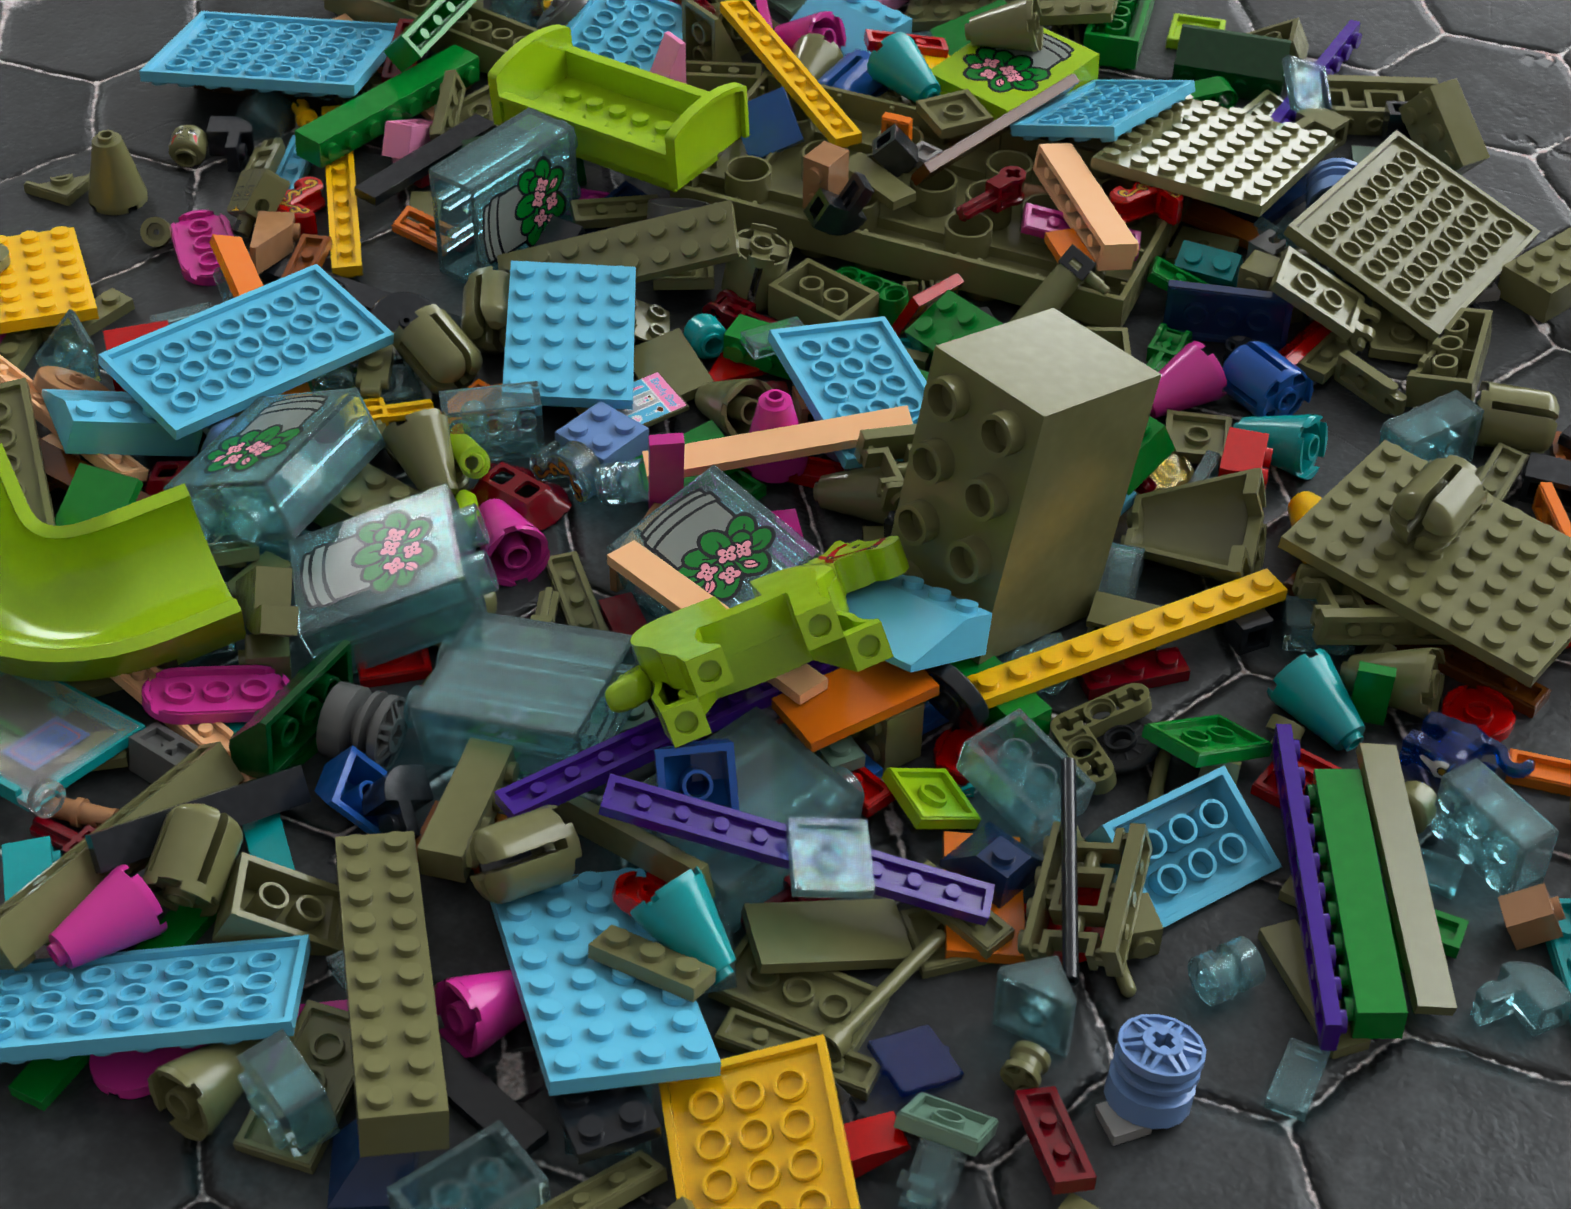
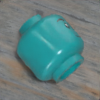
(705, 335)

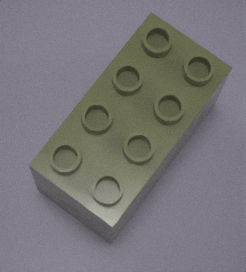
(1023, 471)

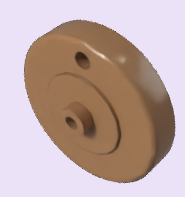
(62, 378)

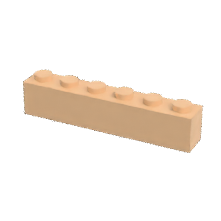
(1085, 206)

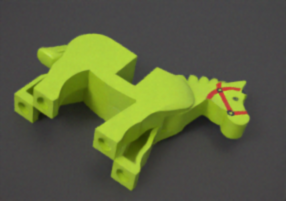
(793, 619)

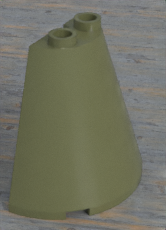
(1203, 526)

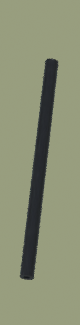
(1069, 877)

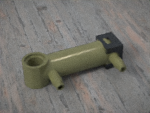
(1071, 271)

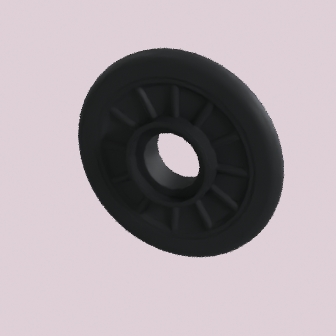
(1132, 756)

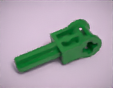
(1166, 345)

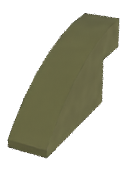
(266, 601)

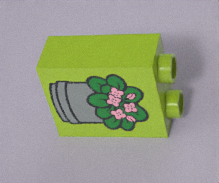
(1010, 77)

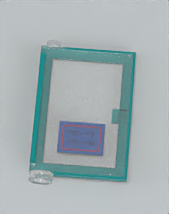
(53, 739)

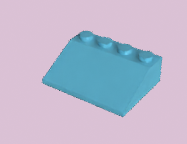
(857, 17)
(111, 425)
(923, 622)
(1200, 844)

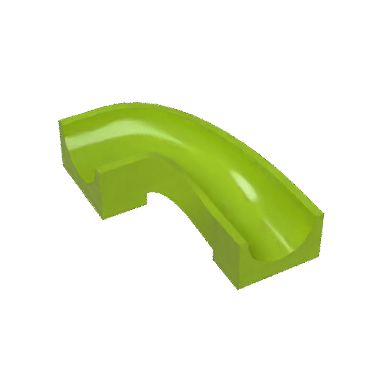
(108, 589)

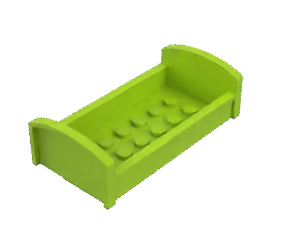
(618, 111)

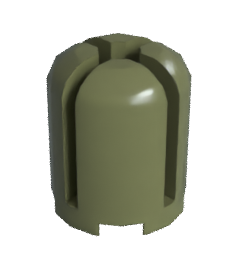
(769, 260)
(486, 309)
(438, 350)
(1517, 417)
(1441, 500)
(193, 858)
(552, 859)

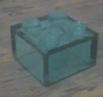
(286, 1095)

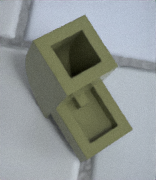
(1325, 120)

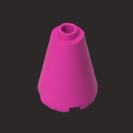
(818, 23)
(1189, 381)
(774, 411)
(515, 544)
(109, 919)
(478, 1010)

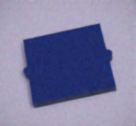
(915, 1060)

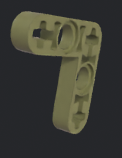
(1085, 736)

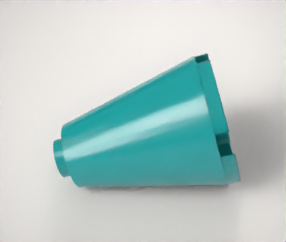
(903, 68)
(1294, 440)
(1319, 700)
(687, 921)

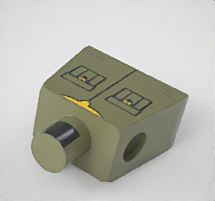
(255, 192)

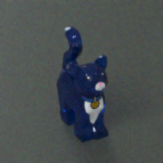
(1458, 745)

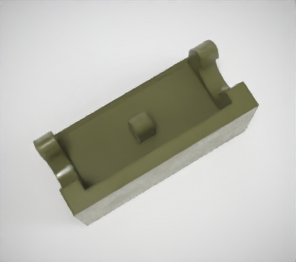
(1112, 608)

